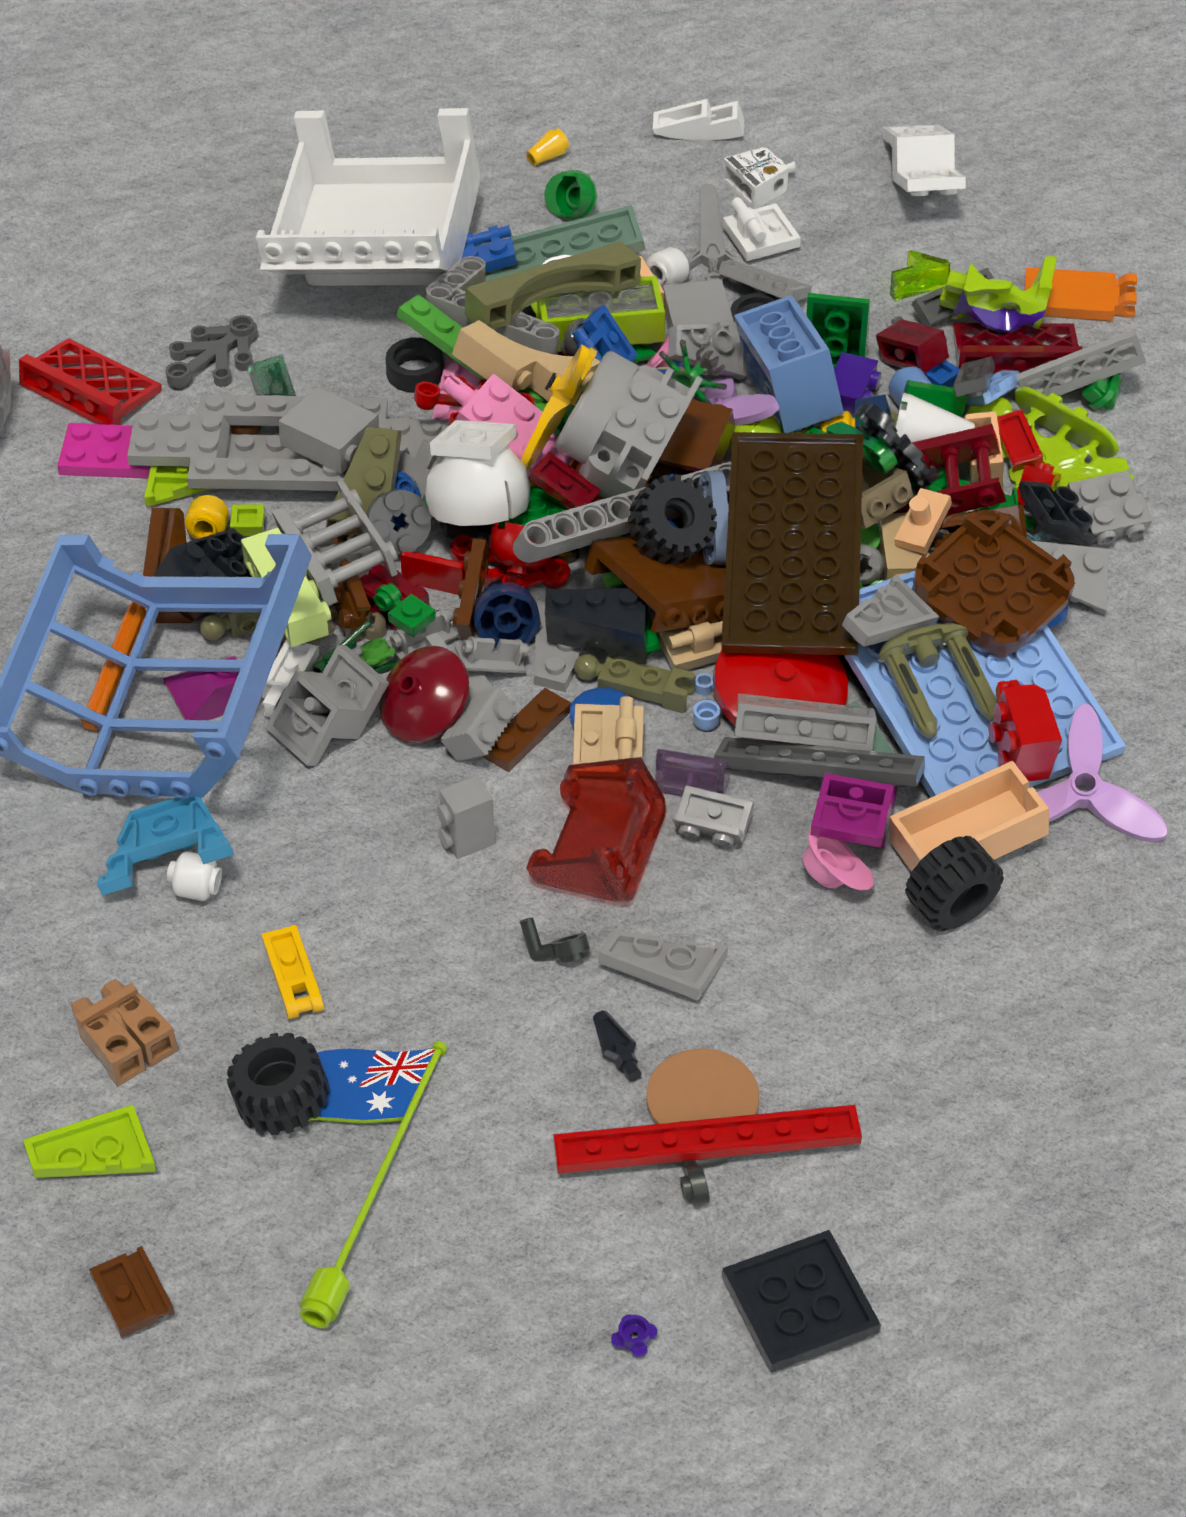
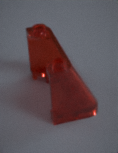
(607, 830)

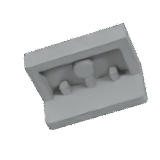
(713, 815)

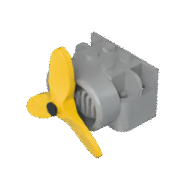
(617, 420)

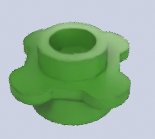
(376, 652)

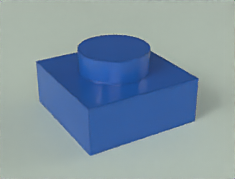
(943, 374)

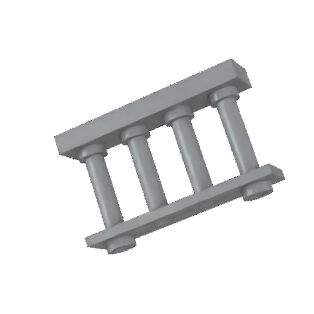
(326, 579)

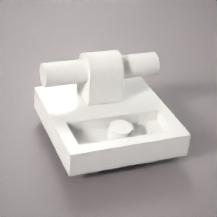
(760, 230)

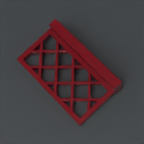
(1012, 356)

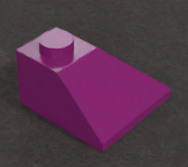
(201, 693)

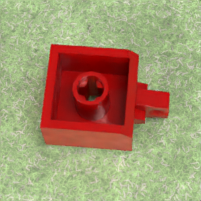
(1025, 729)

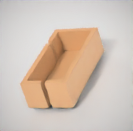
(991, 808)

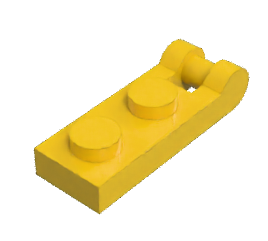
(292, 971)

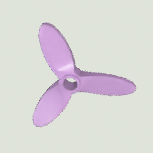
(745, 408)
(1106, 801)

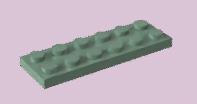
(574, 238)

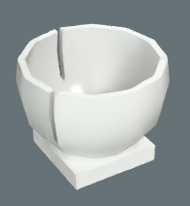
(476, 475)

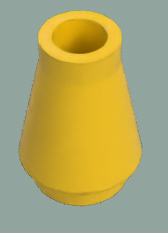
(550, 146)

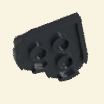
(880, 425)

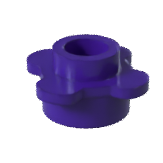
(637, 1325)

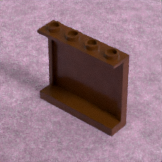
(678, 592)

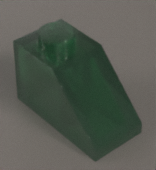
(271, 377)

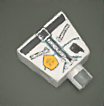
(757, 175)

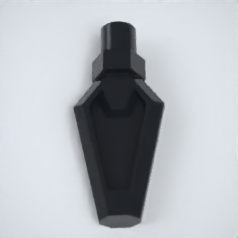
(616, 1044)

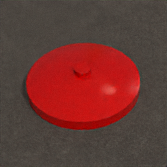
(779, 676)

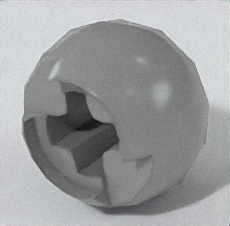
(875, 561)

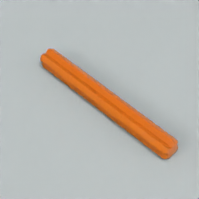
(111, 671)

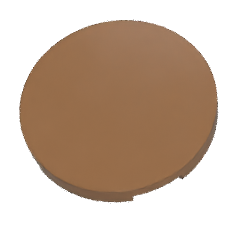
(700, 1087)

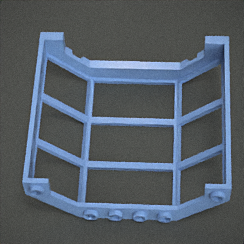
(219, 740)

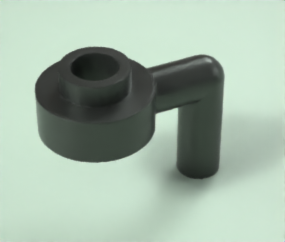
(568, 947)
(694, 1182)

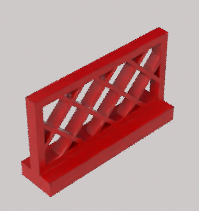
(81, 394)

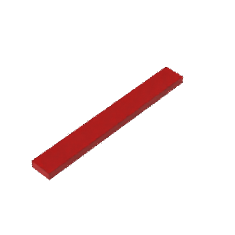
(707, 1138)

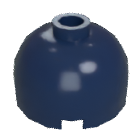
(506, 613)

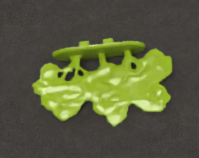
(1066, 424)

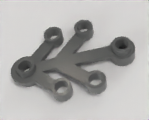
(240, 330)

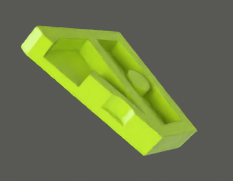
(168, 484)

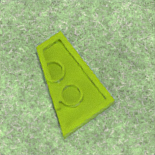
(92, 1147)

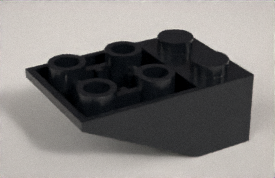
(206, 557)

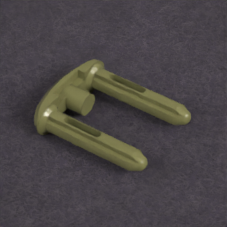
(924, 643)

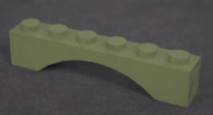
(600, 269)

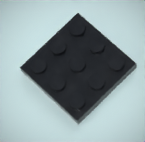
(800, 1300)

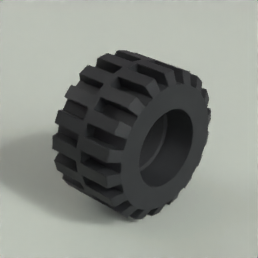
(954, 883)
(256, 1089)

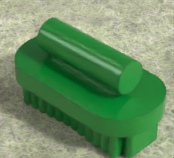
(1103, 392)

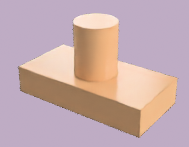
(922, 521)

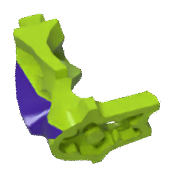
(988, 298)

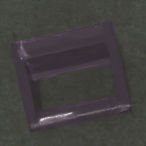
(680, 769)

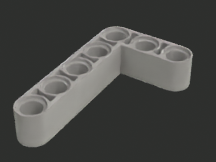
(448, 296)

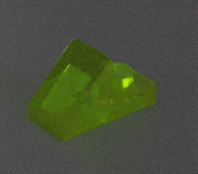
(921, 275)

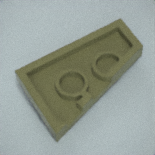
(373, 466)

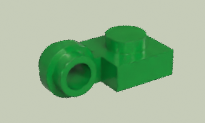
(408, 615)

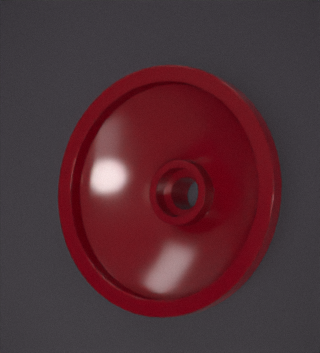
(424, 694)

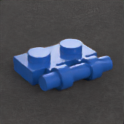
(496, 254)
(605, 334)

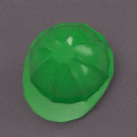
(571, 194)

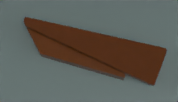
(165, 531)

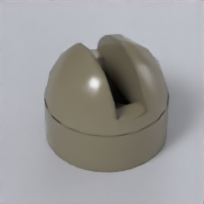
(380, 626)

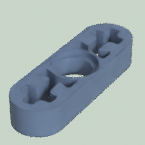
(715, 487)

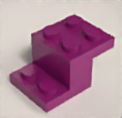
(854, 810)

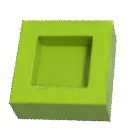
(248, 518)

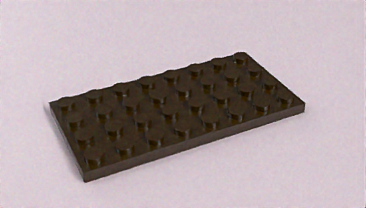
(792, 543)

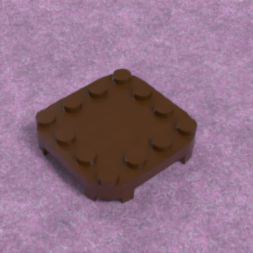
(994, 583)

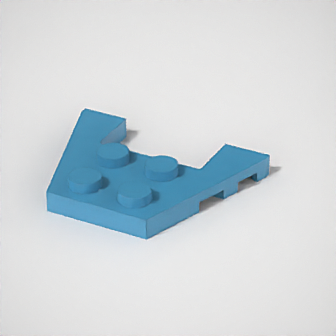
(161, 830)

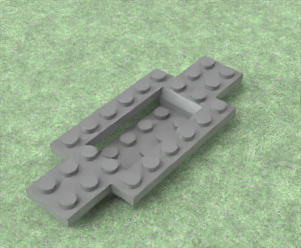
(245, 460)

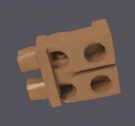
(124, 1031)

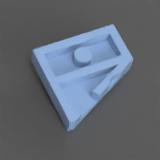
(999, 385)

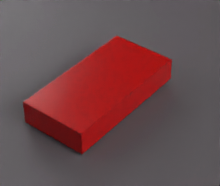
(1018, 440)

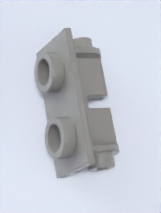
(405, 643)
(480, 655)

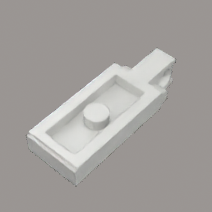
(286, 663)

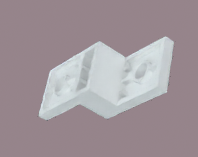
(924, 159)

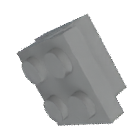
(326, 705)

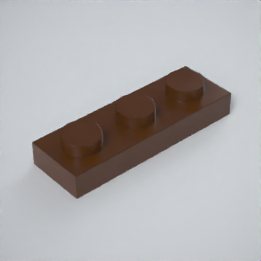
(471, 587)
(528, 729)

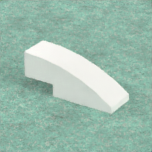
(700, 121)

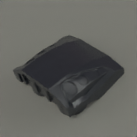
(1057, 512)

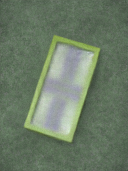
(635, 309)

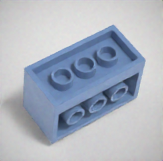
(789, 363)

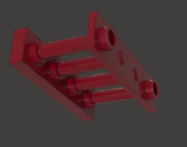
(958, 448)

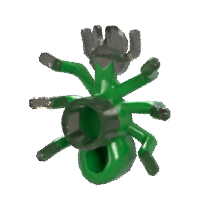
(702, 366)

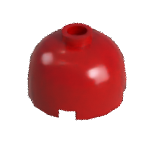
(502, 549)

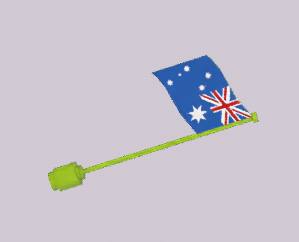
(364, 1090)

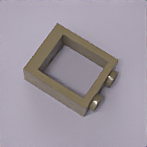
(883, 489)

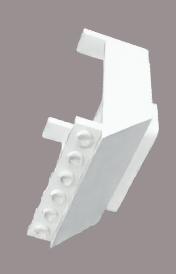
(373, 215)

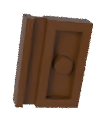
(351, 604)
(131, 1291)

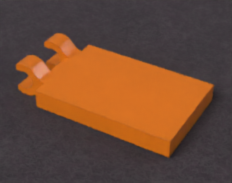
(1088, 294)

